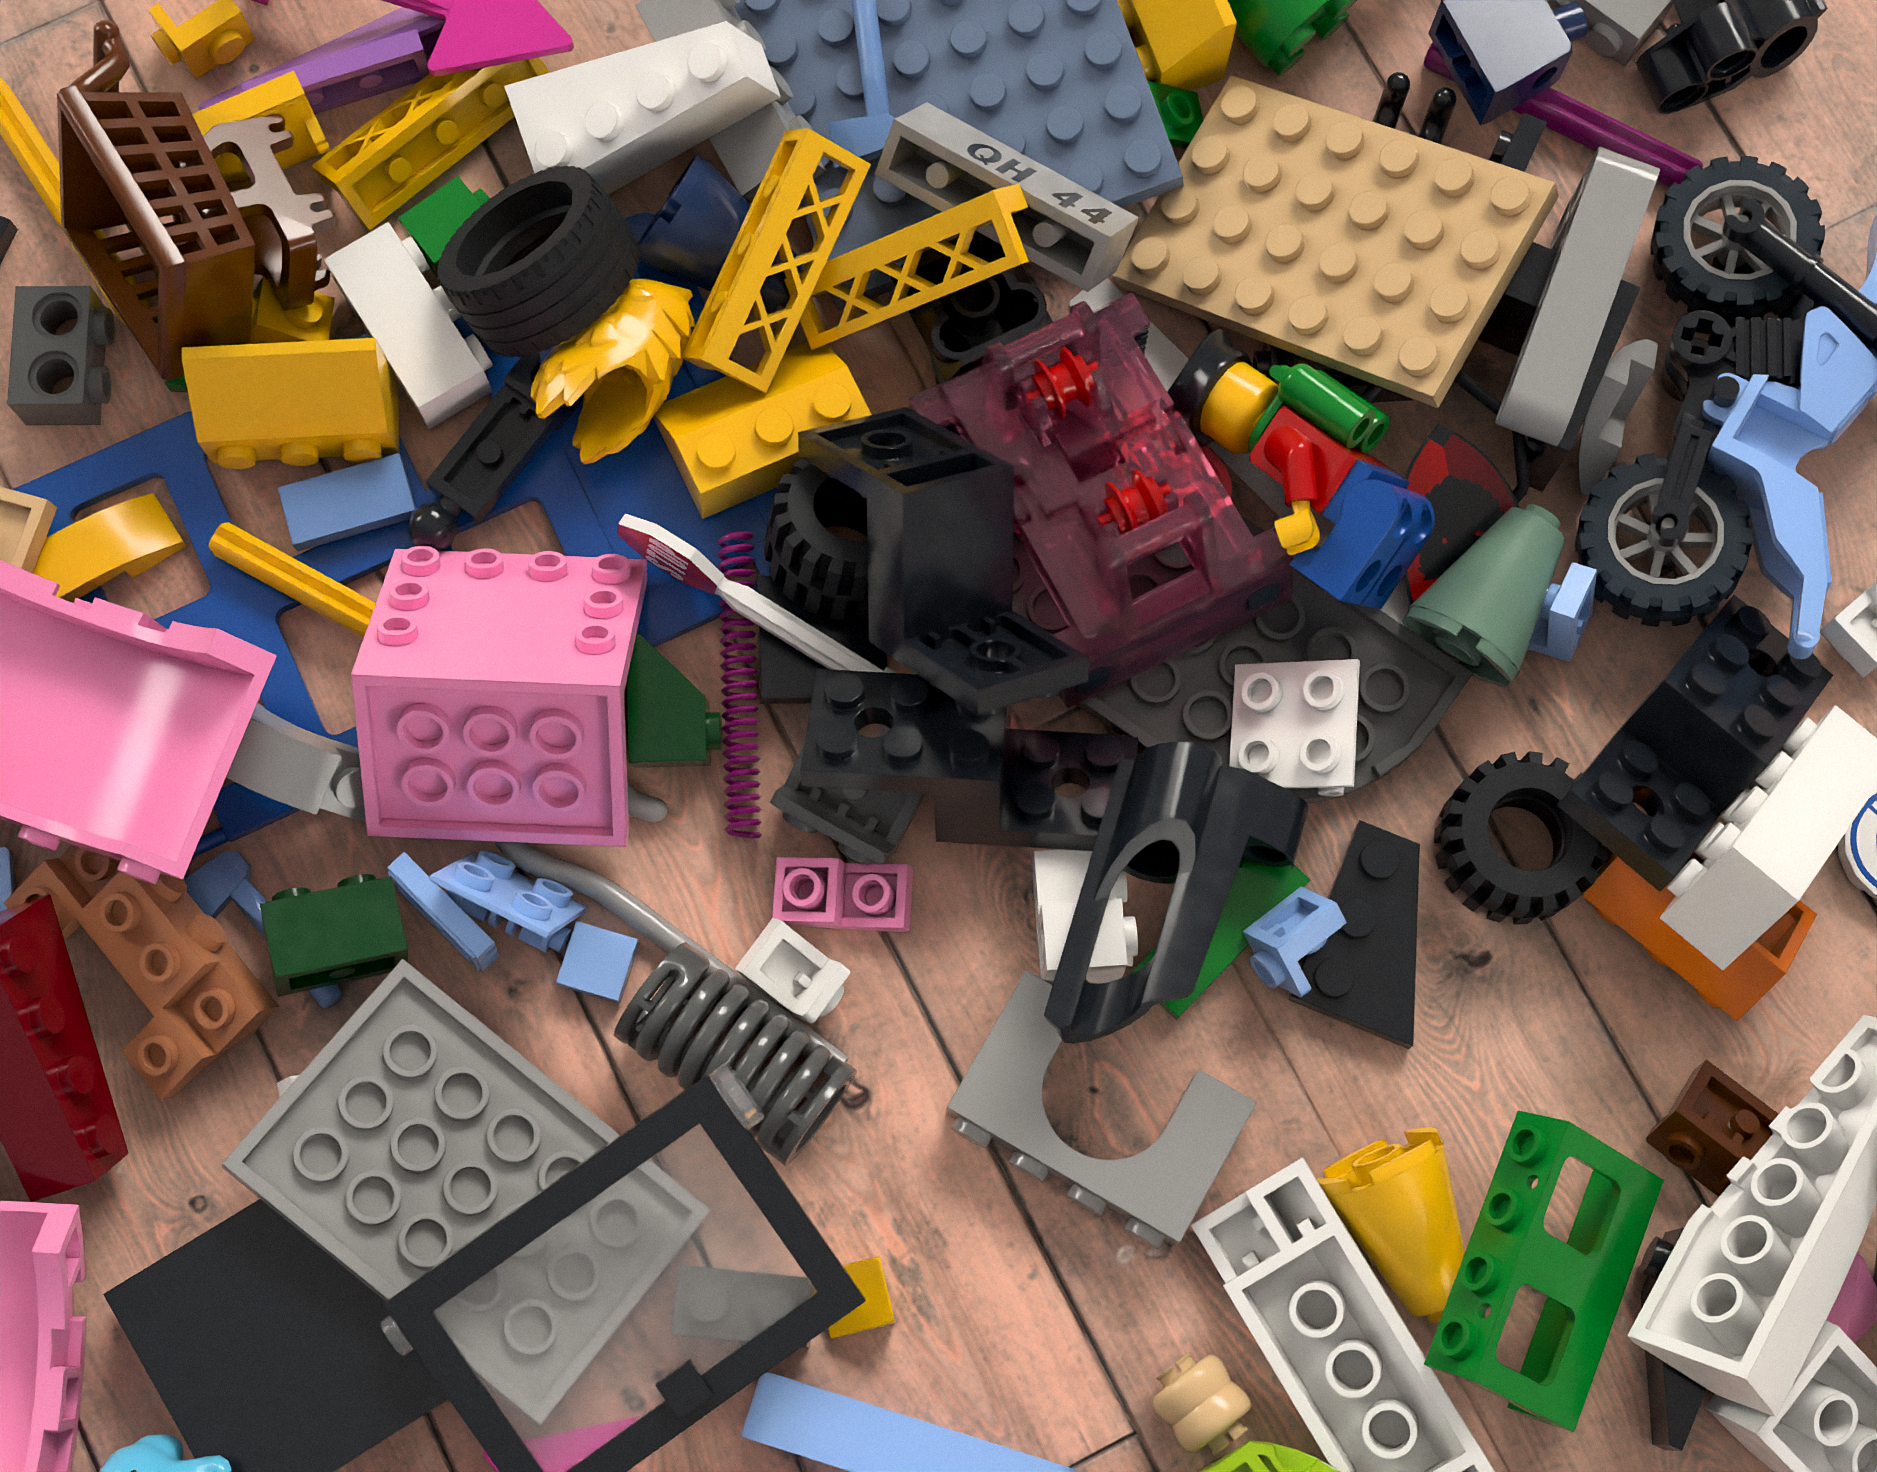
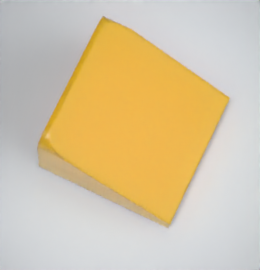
(876, 1309)

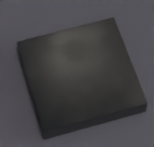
(787, 673)

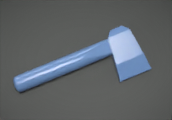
(868, 134)
(228, 879)

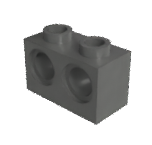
(45, 358)

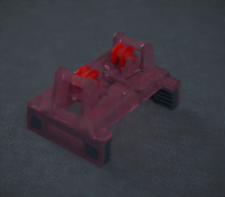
(1118, 495)

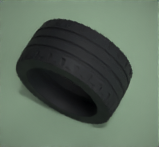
(539, 261)

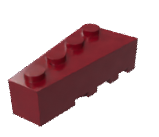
(52, 1082)

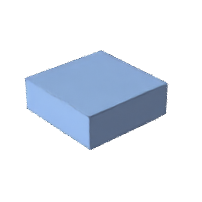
(598, 962)

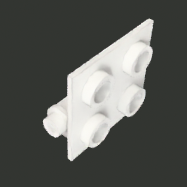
(1297, 723)

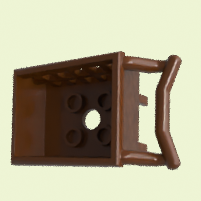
(145, 160)

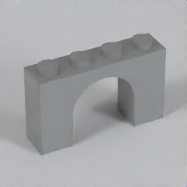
(1152, 1189)

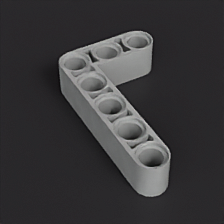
(1578, 294)

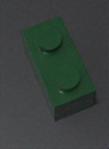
(333, 933)

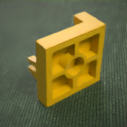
(273, 97)

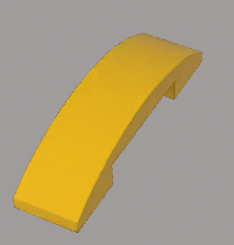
(105, 544)

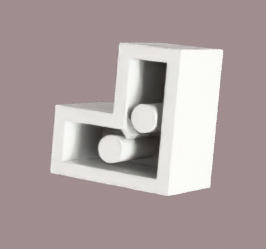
(1056, 889)

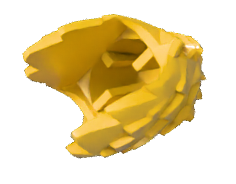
(620, 366)

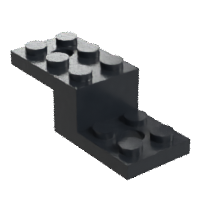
(1695, 742)
(984, 776)

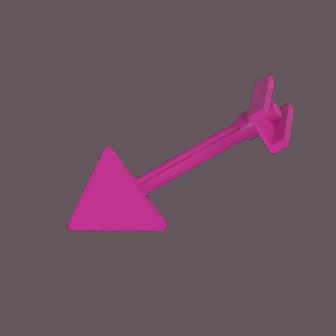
(488, 32)

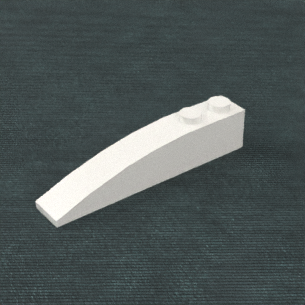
(1776, 1245)

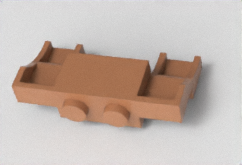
(167, 955)

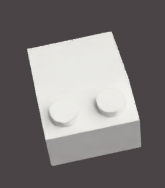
(1825, 1418)

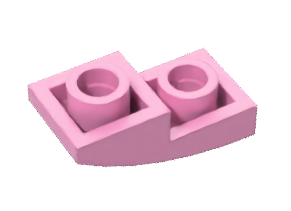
(843, 894)

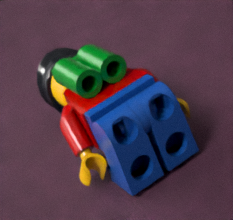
(1321, 461)

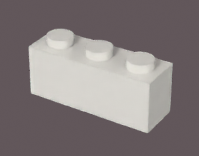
(411, 323)

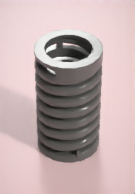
(643, 1027)

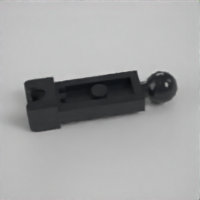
(486, 458)

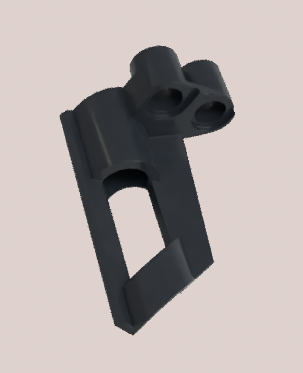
(1724, 46)

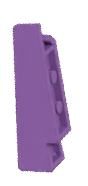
(359, 63)

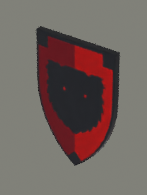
(1466, 500)

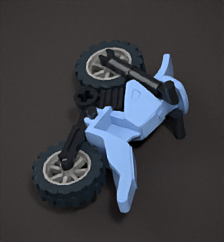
(1748, 404)

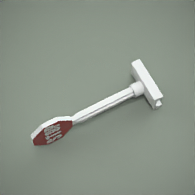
(695, 570)

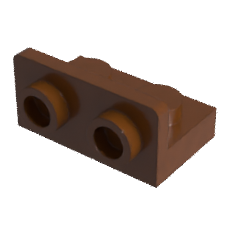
(1712, 1127)

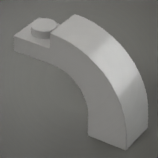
(298, 767)

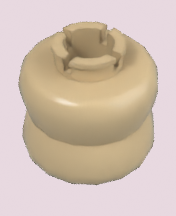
(1201, 1403)

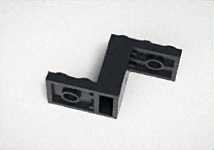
(1518, 304)
(943, 559)

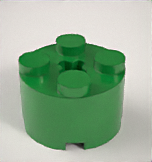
(1281, 28)

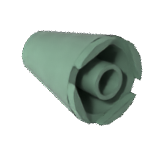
(1492, 595)

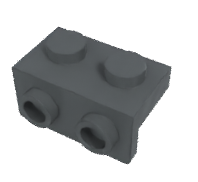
(862, 821)

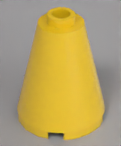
(1402, 1216)

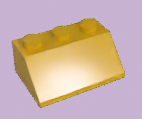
(1181, 40)
(292, 401)
(743, 441)

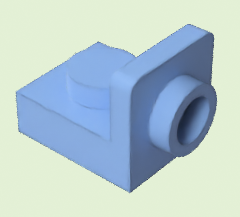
(1565, 614)
(1287, 934)

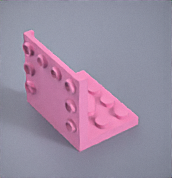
(498, 697)

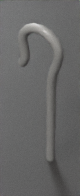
(640, 915)

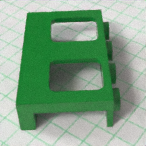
(1578, 1277)

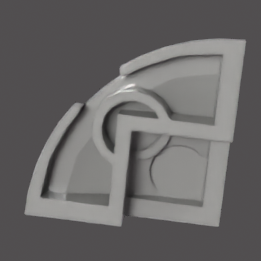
(1613, 401)

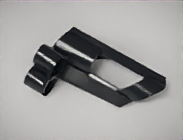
(1180, 823)

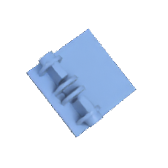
(489, 884)

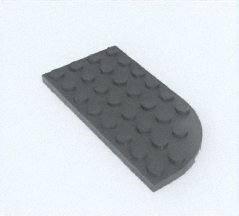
(1190, 697)

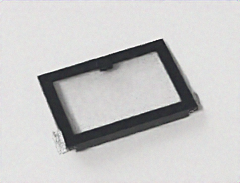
(627, 1292)

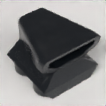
(970, 319)

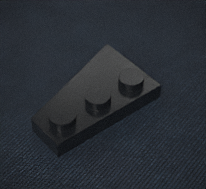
(1370, 962)

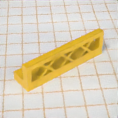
(420, 137)
(909, 244)
(756, 248)

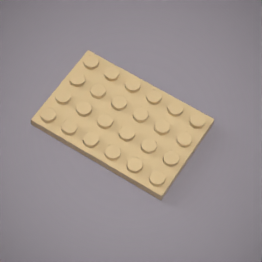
(1337, 238)

